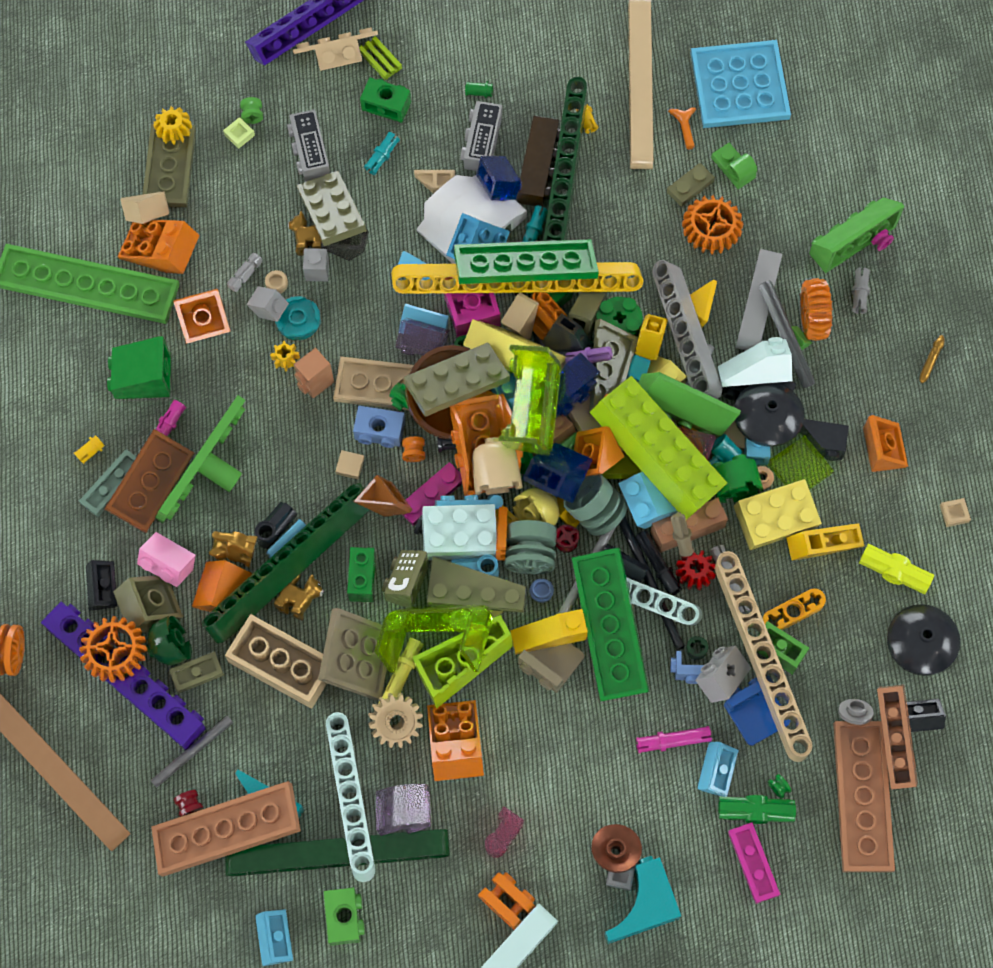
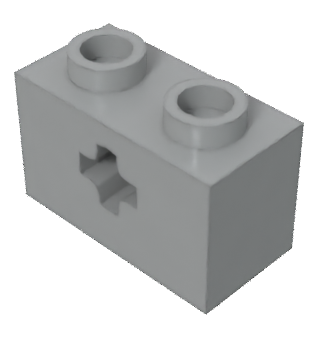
(723, 673)

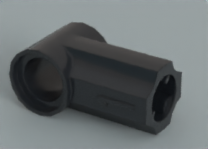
(275, 523)

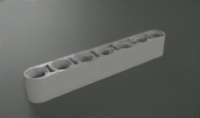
(686, 329)

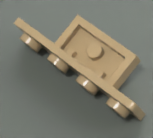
(337, 52)

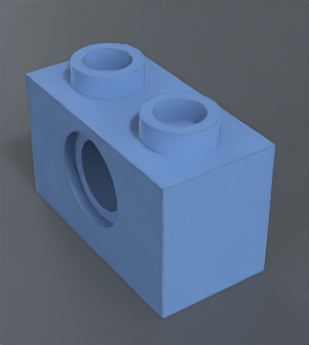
(369, 418)

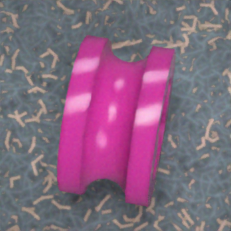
(882, 240)

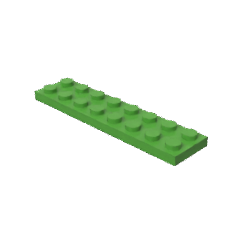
(87, 283)

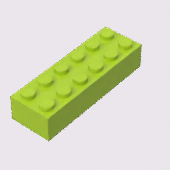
(658, 447)

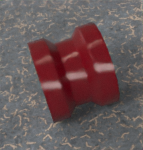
(567, 533)
(188, 802)

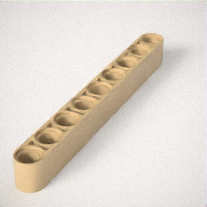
(640, 84)
(762, 667)

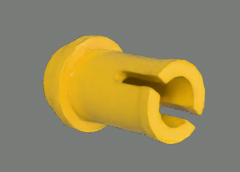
(589, 122)
(89, 449)

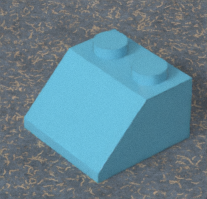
(645, 500)

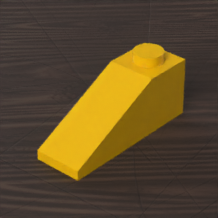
(824, 541)
(550, 632)

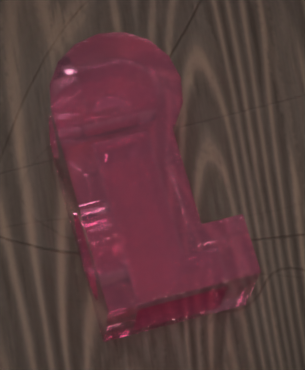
(499, 841)

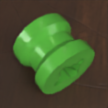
(251, 110)

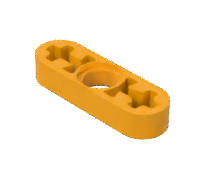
(805, 597)

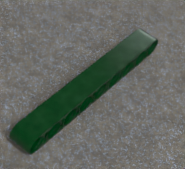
(564, 160)
(285, 565)
(334, 853)

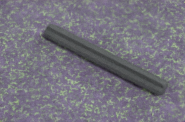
(786, 332)

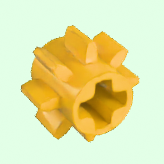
(280, 351)

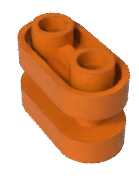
(546, 315)
(506, 885)

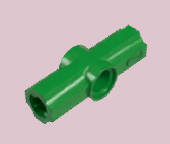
(757, 809)

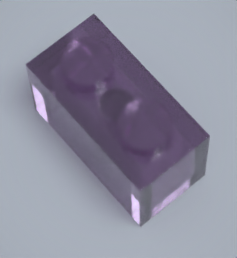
(420, 337)

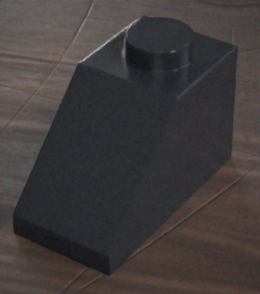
(827, 438)

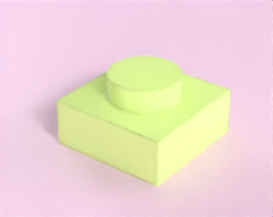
(239, 133)

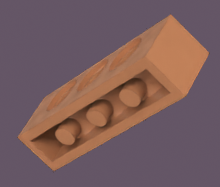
(897, 736)

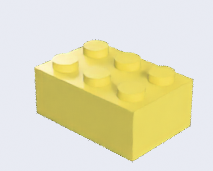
(777, 514)

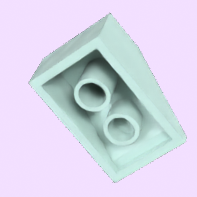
(760, 364)

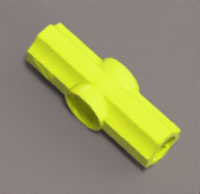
(896, 569)

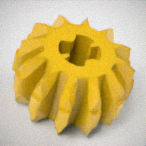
(172, 125)

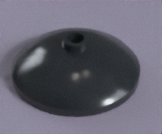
(768, 425)
(916, 652)

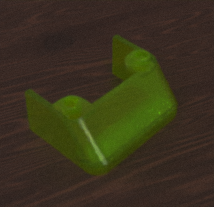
(535, 400)
(470, 619)

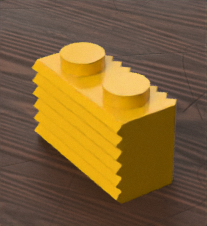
(651, 337)

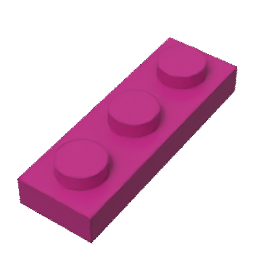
(440, 484)
(754, 863)

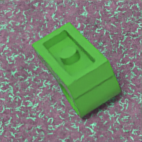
(737, 168)

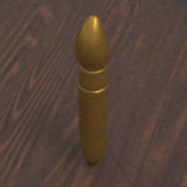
(931, 360)

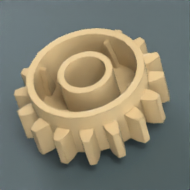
(404, 729)

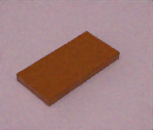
(149, 481)

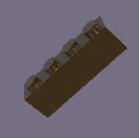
(538, 161)

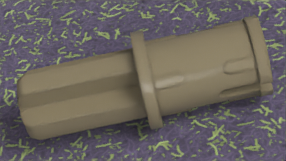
(682, 534)

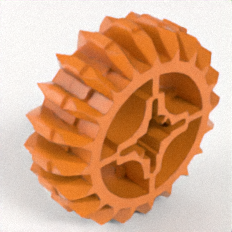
(724, 232)
(816, 309)
(132, 650)

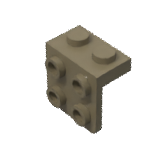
(551, 665)

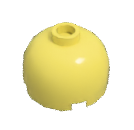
(537, 506)

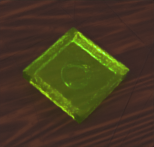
(800, 462)

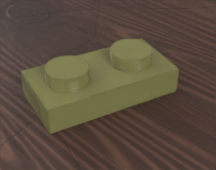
(690, 184)
(196, 672)

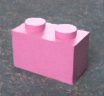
(166, 559)

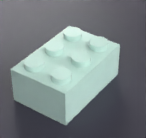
(459, 531)

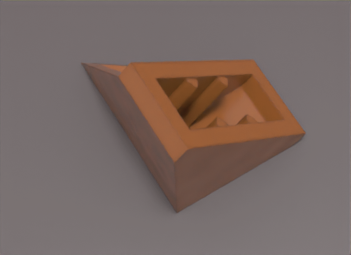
(383, 498)

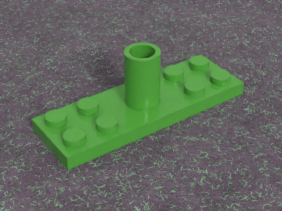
(207, 464)

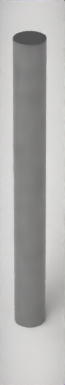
(191, 751)

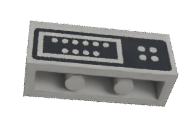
(482, 134)
(308, 145)

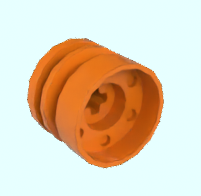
(11, 649)

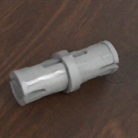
(861, 290)

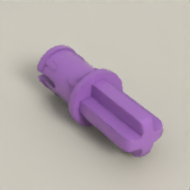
(592, 355)

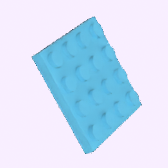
(740, 84)

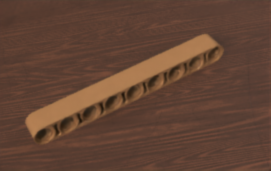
(61, 777)

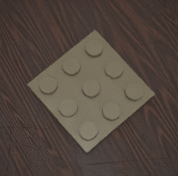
(350, 655)

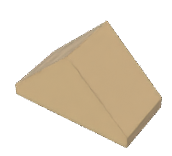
(145, 207)
(521, 316)

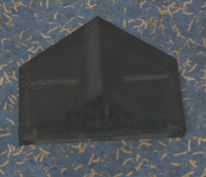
(349, 247)

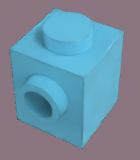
(759, 453)

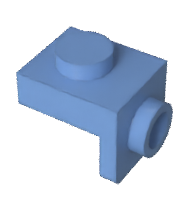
(684, 672)

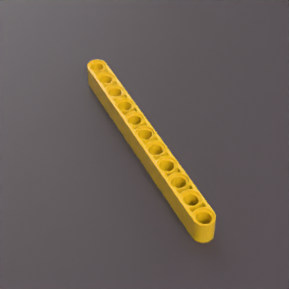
(438, 272)

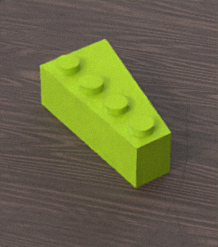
(447, 671)

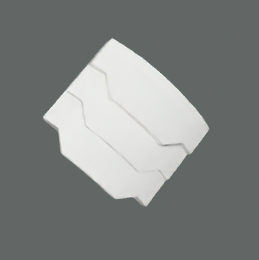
(465, 196)

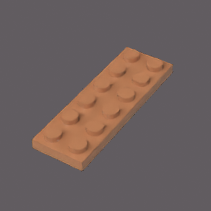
(863, 798)
(225, 829)

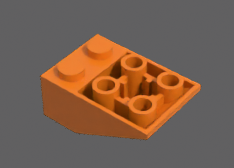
(160, 245)
(455, 740)

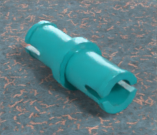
(381, 153)
(534, 227)

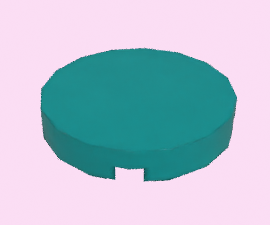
(299, 319)

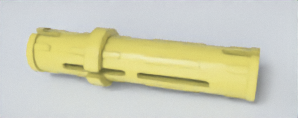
(403, 668)

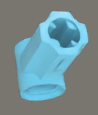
(478, 563)

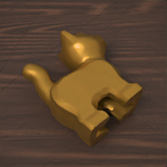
(304, 235)
(237, 549)
(298, 598)

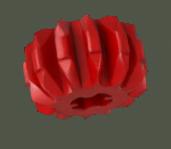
(689, 575)

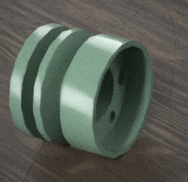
(597, 505)
(530, 547)

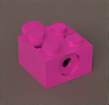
(469, 306)

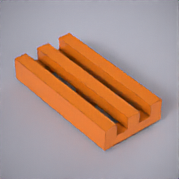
(501, 533)

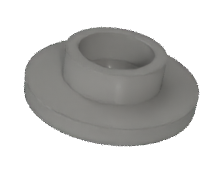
(856, 711)

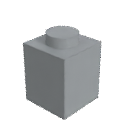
(316, 264)
(267, 303)

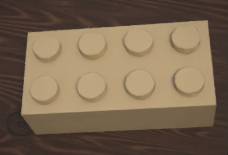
(278, 660)

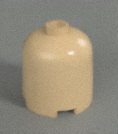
(495, 468)

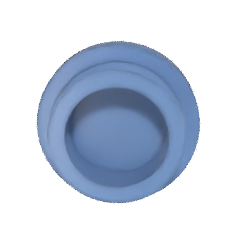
(541, 590)

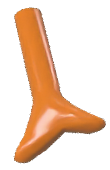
(683, 117)

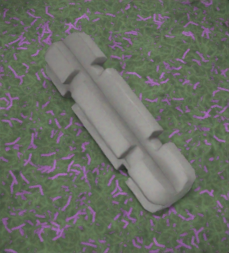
(244, 272)

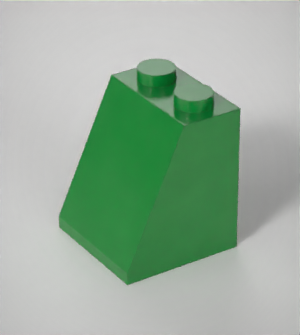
(140, 370)

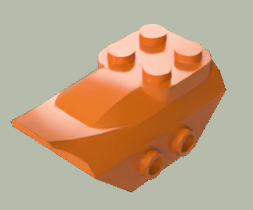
(474, 422)

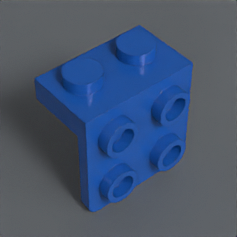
(752, 713)

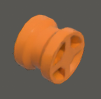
(413, 449)

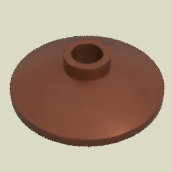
(616, 837)

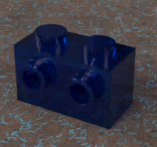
(498, 178)

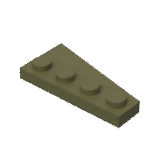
(616, 369)
(459, 585)

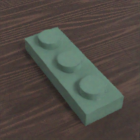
(102, 491)

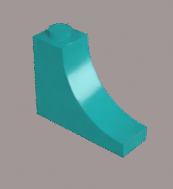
(653, 905)

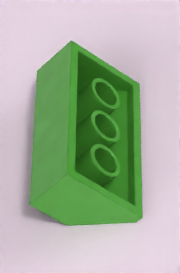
(855, 234)
(689, 405)

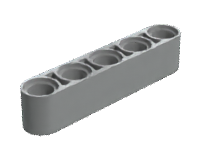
(756, 308)

